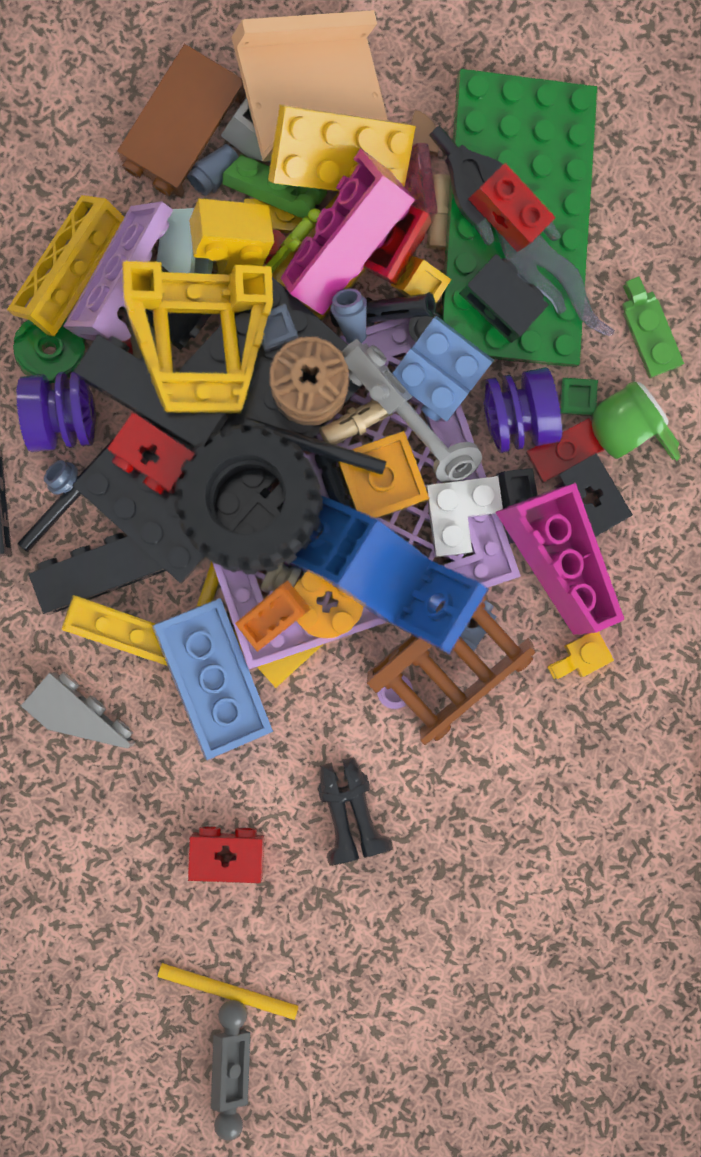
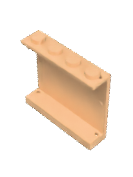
(307, 64)

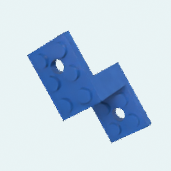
(390, 576)

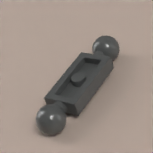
(230, 1070)

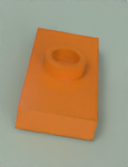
(272, 615)

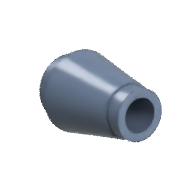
(208, 172)
(350, 313)

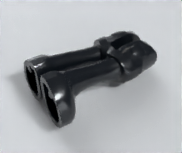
(371, 841)

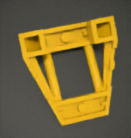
(203, 294)

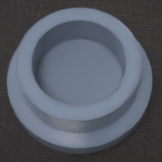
(60, 477)

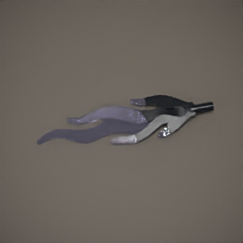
(467, 174)

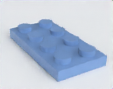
(212, 678)

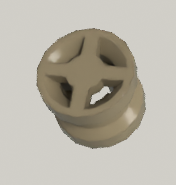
(278, 577)

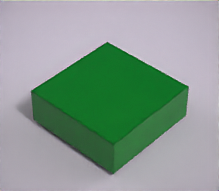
(578, 396)

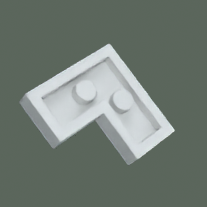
(452, 505)

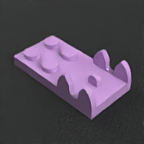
(103, 295)

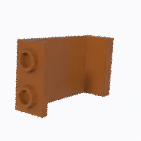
(179, 120)

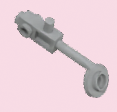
(368, 368)

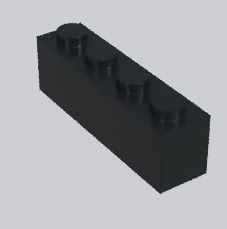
(127, 381)
(91, 572)

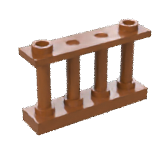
(415, 651)

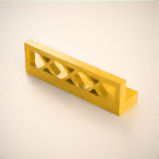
(70, 264)

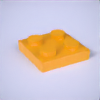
(395, 489)

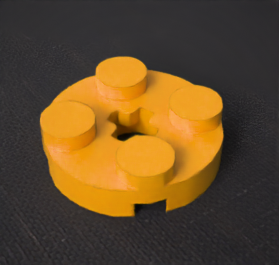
(322, 624)

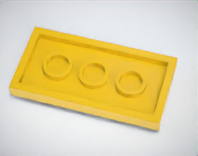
(320, 146)

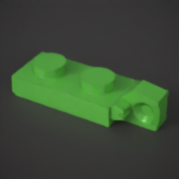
(650, 330)

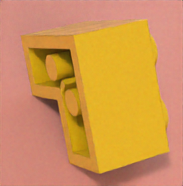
(231, 233)

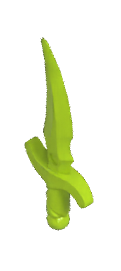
(295, 238)

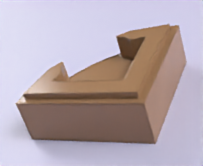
(424, 127)

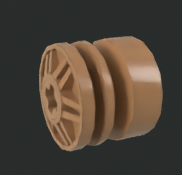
(307, 402)

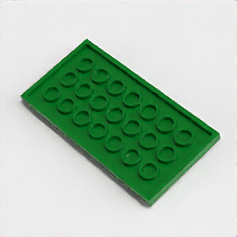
(548, 142)

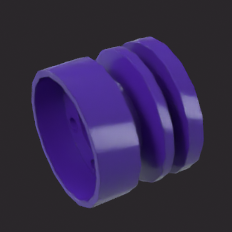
(522, 410)
(48, 412)

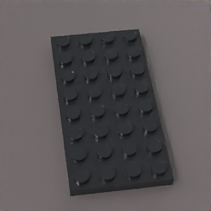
(152, 517)

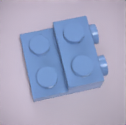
(441, 369)

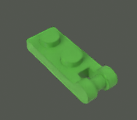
(252, 179)

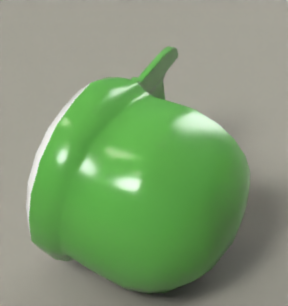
(631, 419)

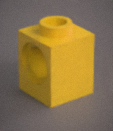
(421, 279)

